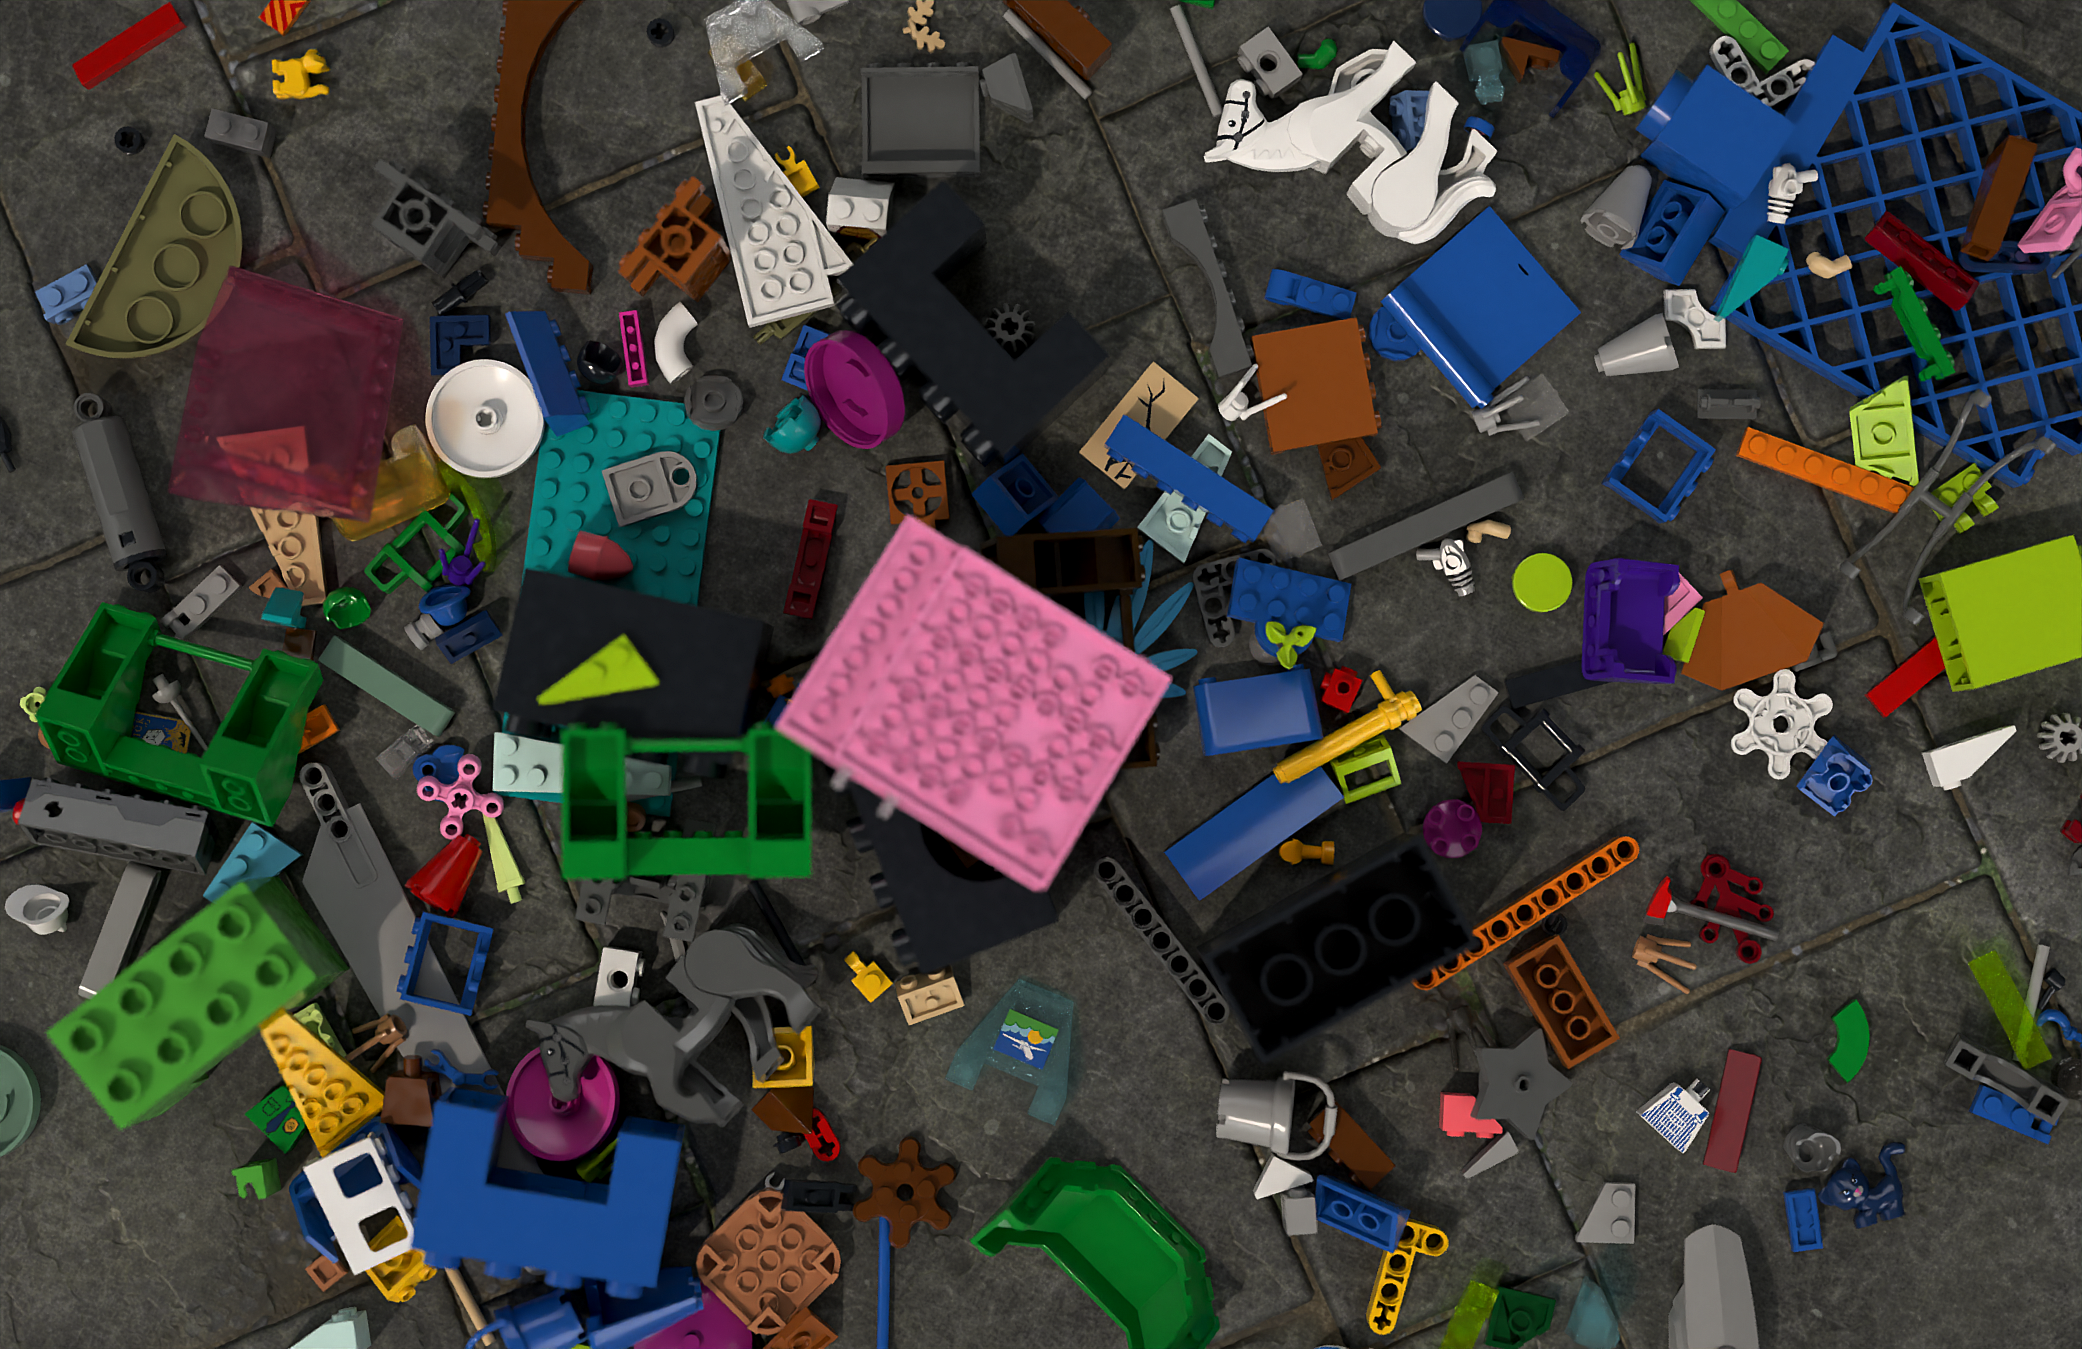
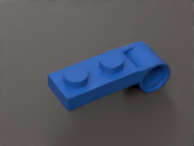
(1309, 294)

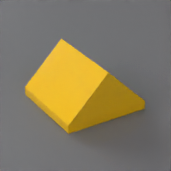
(799, 1060)

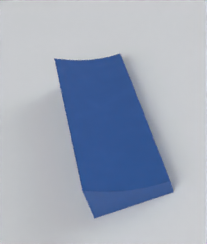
(1250, 829)

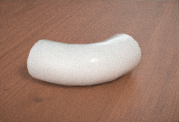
(670, 343)

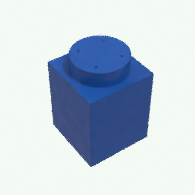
(1712, 135)

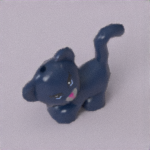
(1850, 1190)

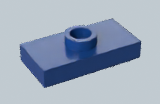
(1803, 1219)

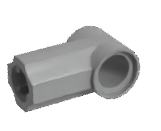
(810, 10)

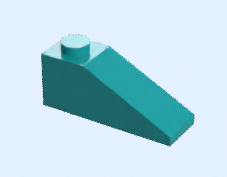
(1757, 267)

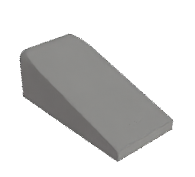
(1496, 1151)

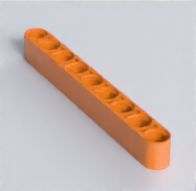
(1538, 909)

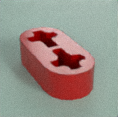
(828, 1134)

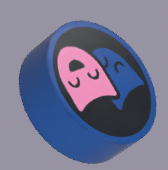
(1483, 127)

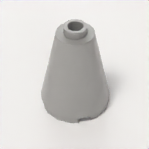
(1620, 208)
(1639, 350)

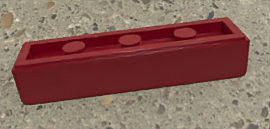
(1922, 261)
(1732, 1110)

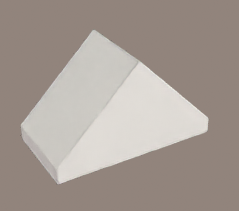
(1280, 1176)

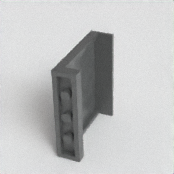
(920, 121)

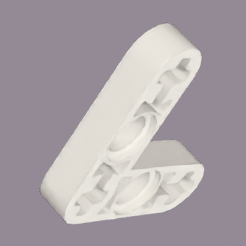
(1752, 83)

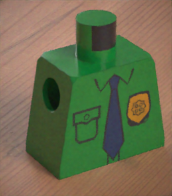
(279, 1119)

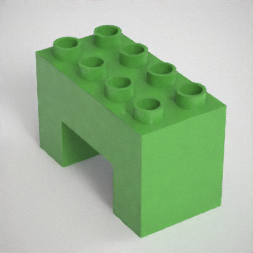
(196, 999)

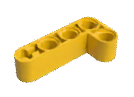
(1400, 1275)

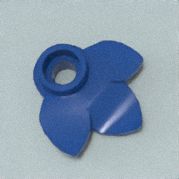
(444, 764)

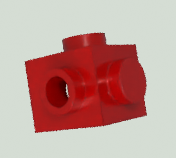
(1340, 688)

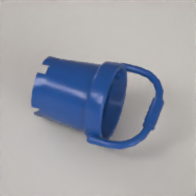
(538, 1324)

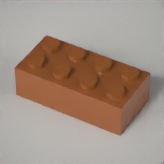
(1561, 1000)

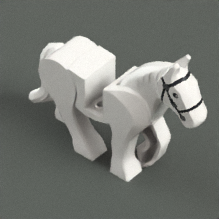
(1398, 191)

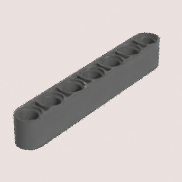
(1426, 526)
(1167, 953)

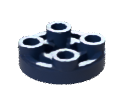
(1451, 18)

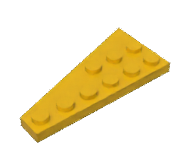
(324, 1085)

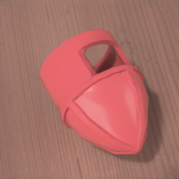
(598, 558)

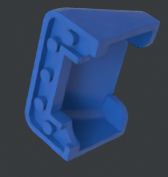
(1257, 711)

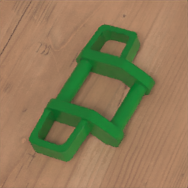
(392, 550)

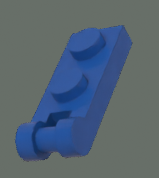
(2008, 1113)

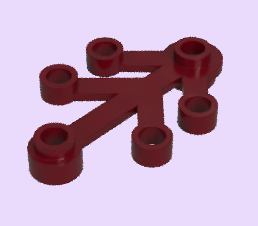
(1730, 902)

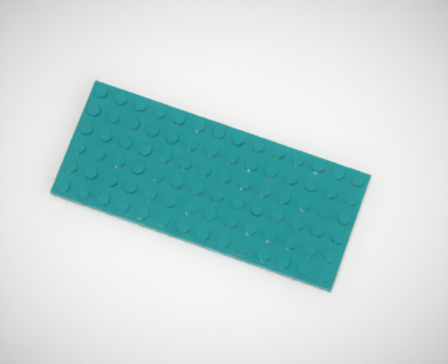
(574, 497)

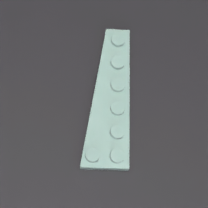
(536, 766)

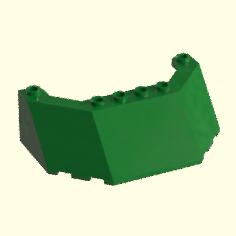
(1114, 1248)

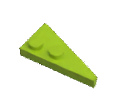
(610, 671)

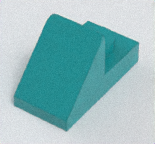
(285, 608)

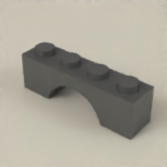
(2021, 1085)

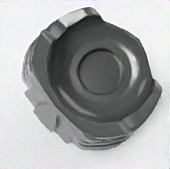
(1811, 1148)

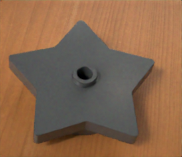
(1517, 1082)

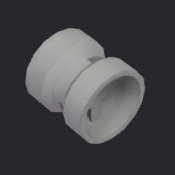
(423, 631)

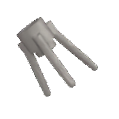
(1488, 416)

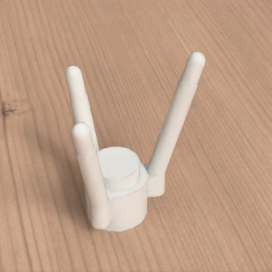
(1236, 402)

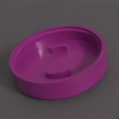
(854, 389)

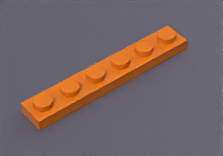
(1823, 470)

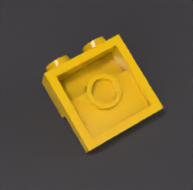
(401, 1273)

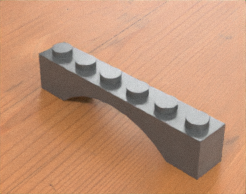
(1188, 232)

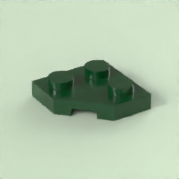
(1517, 1318)

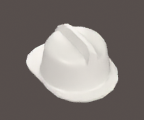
(39, 908)

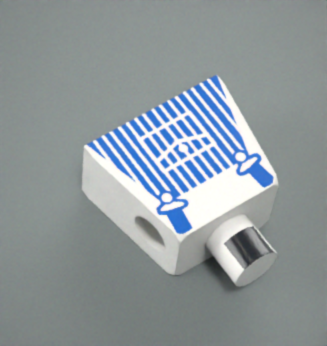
(1677, 1113)

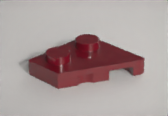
(1490, 789)

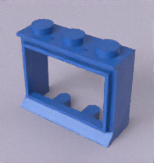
(1686, 481)
(414, 958)

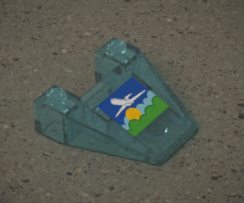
(1026, 1038)

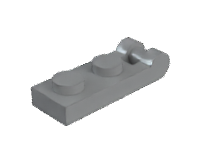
(202, 603)

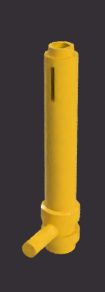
(1386, 716)

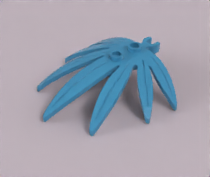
(1152, 628)

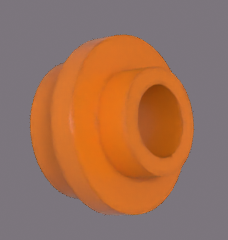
(781, 685)

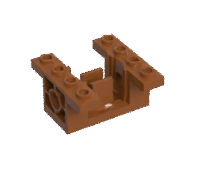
(679, 246)

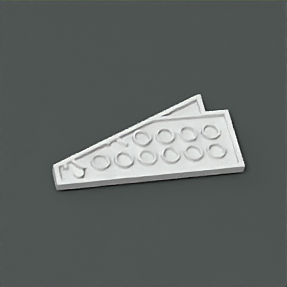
(772, 233)

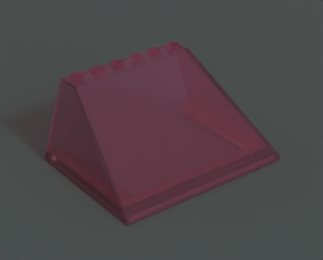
(286, 401)

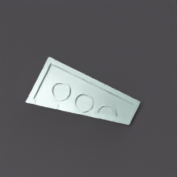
(1173, 523)

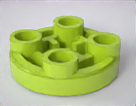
(1542, 582)

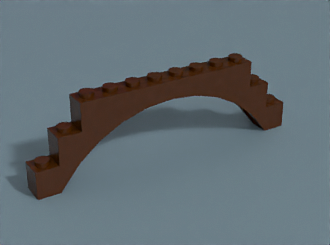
(512, 193)

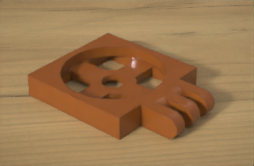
(915, 469)

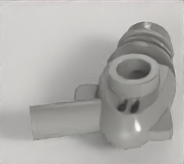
(1453, 561)

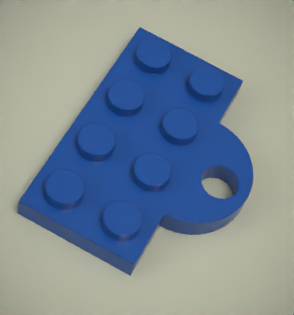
(1290, 598)

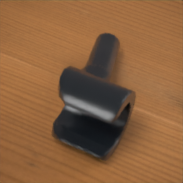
(2055, 982)

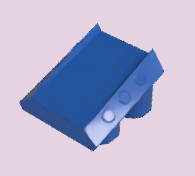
(1078, 510)
(1836, 776)

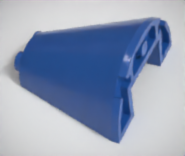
(624, 1321)

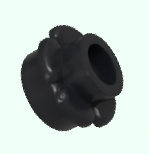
(787, 1142)

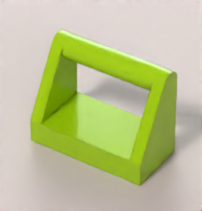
(1362, 756)

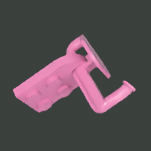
(2061, 216)

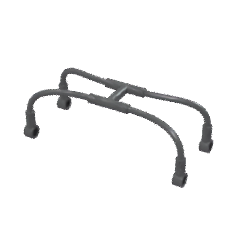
(1950, 515)

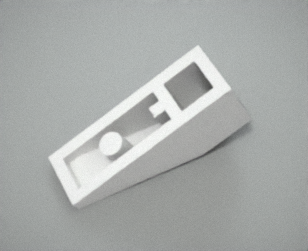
(1962, 758)

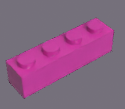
(633, 348)

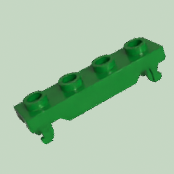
(1913, 318)

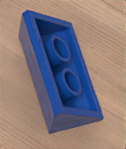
(1360, 1212)

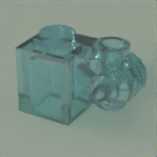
(1484, 66)

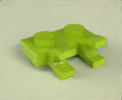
(1954, 488)

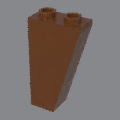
(1997, 196)

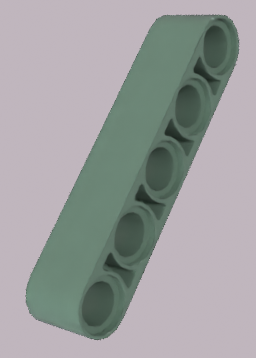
(386, 686)

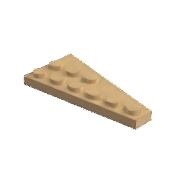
(297, 549)

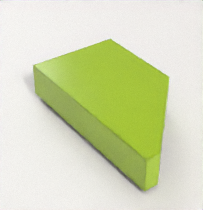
(1683, 636)

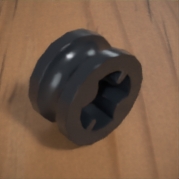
(654, 26)
(120, 139)

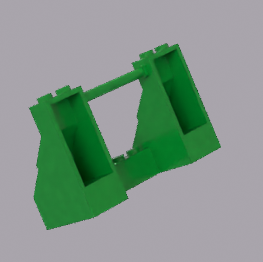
(250, 758)
(596, 810)

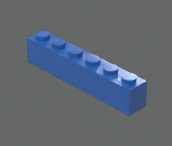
(1187, 478)

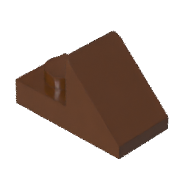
(1518, 53)

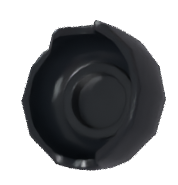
(598, 362)

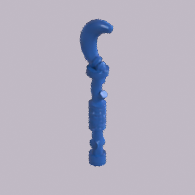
(2069, 1031)

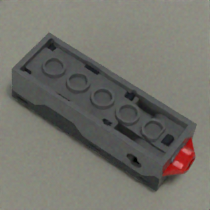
(117, 826)

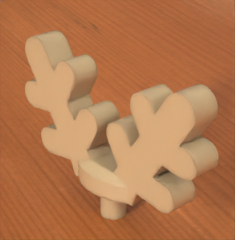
(921, 36)

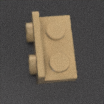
(928, 994)

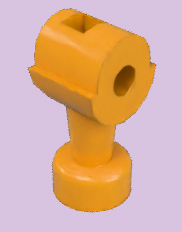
(1295, 851)

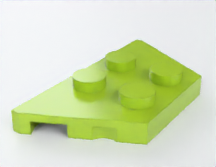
(1885, 433)

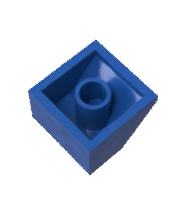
(1015, 495)

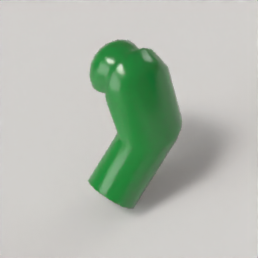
(1321, 58)

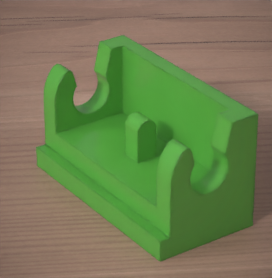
(262, 1174)

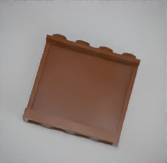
(1324, 385)

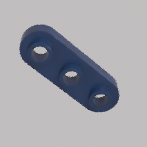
(2016, 261)

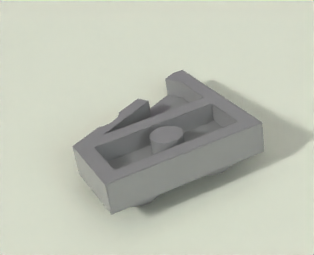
(1611, 1216)

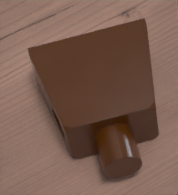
(411, 1094)

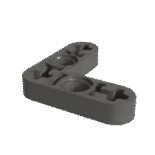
(1215, 590)

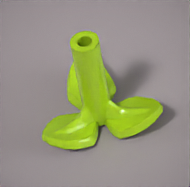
(1299, 636)

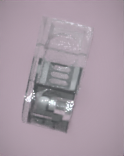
(405, 751)

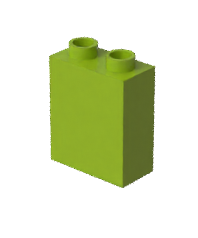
(2008, 613)

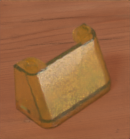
(404, 486)

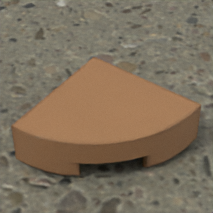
(267, 583)

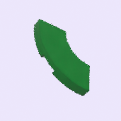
(1851, 1040)

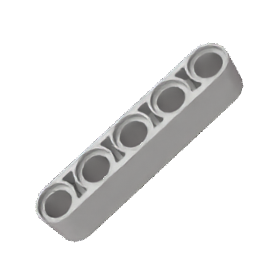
(120, 927)

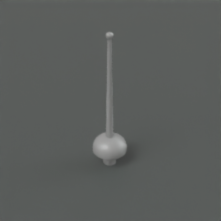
(169, 693)

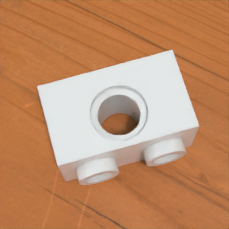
(615, 960)

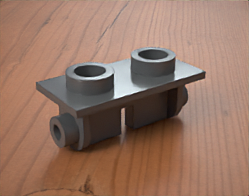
(1727, 404)

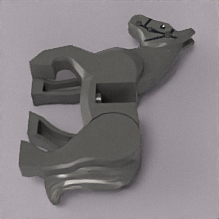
(719, 975)

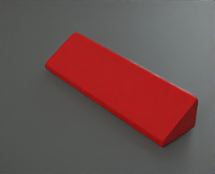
(128, 46)

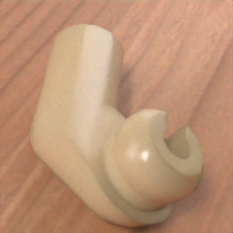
(1826, 268)
(1489, 527)

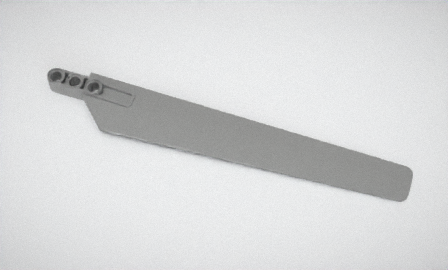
(373, 927)

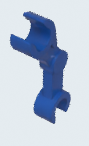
(459, 1077)

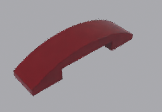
(811, 559)

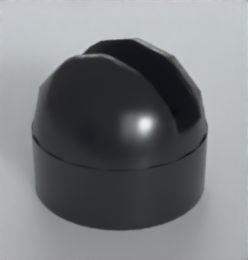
(1550, 922)

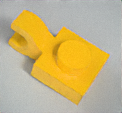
(869, 979)

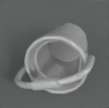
(1263, 1113)

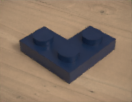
(450, 334)

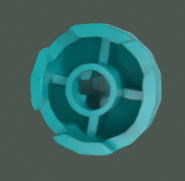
(795, 427)

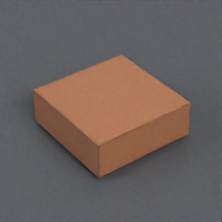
(325, 1272)

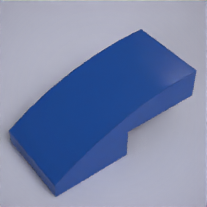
(794, 370)

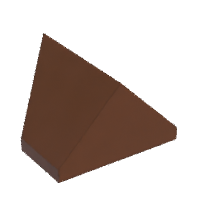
(787, 1109)

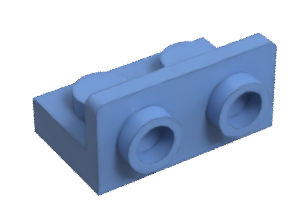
(1408, 117)
(67, 295)

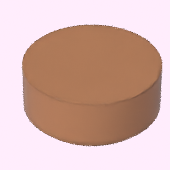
(636, 817)

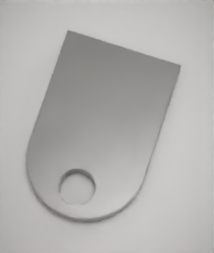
(647, 487)

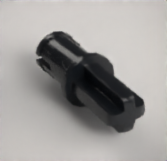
(459, 292)

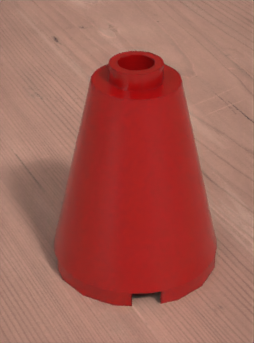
(447, 875)

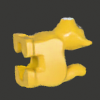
(296, 76)

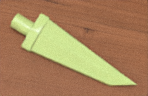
(505, 867)

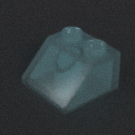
(1592, 1319)

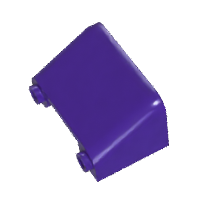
(1627, 621)

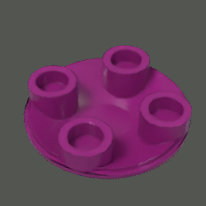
(1452, 828)

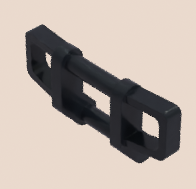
(1540, 782)

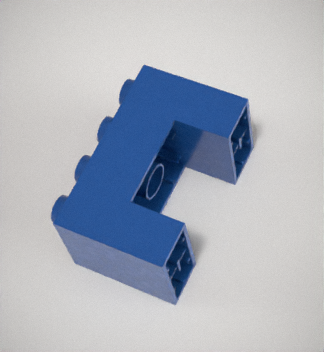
(538, 1218)

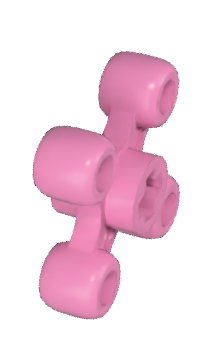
(463, 786)

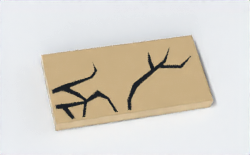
(1155, 403)

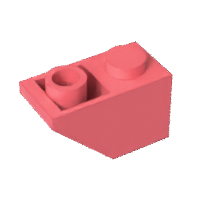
(1457, 1119)

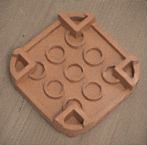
(767, 1262)

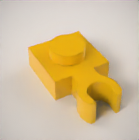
(798, 174)

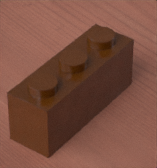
(1352, 1147)

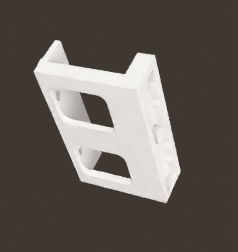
(346, 1212)

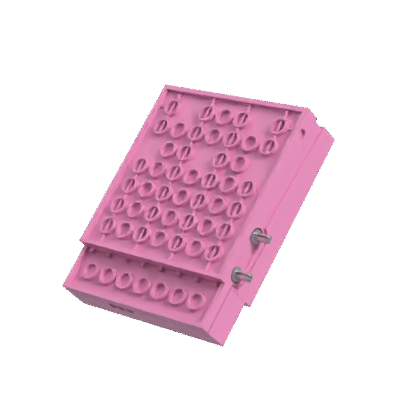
(973, 704)

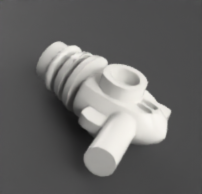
(1784, 187)

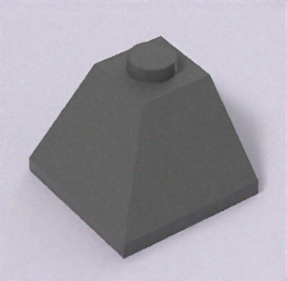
(1007, 88)

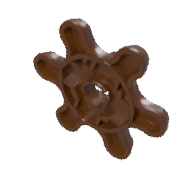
(904, 1214)

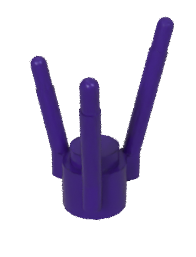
(460, 569)

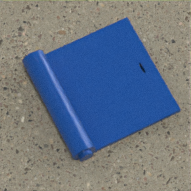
(1480, 307)

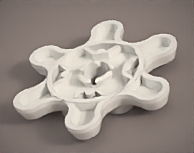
(1800, 716)

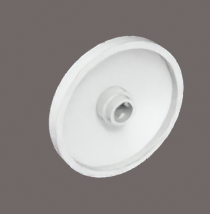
(484, 419)

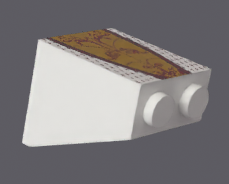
(859, 208)

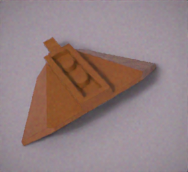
(1749, 636)

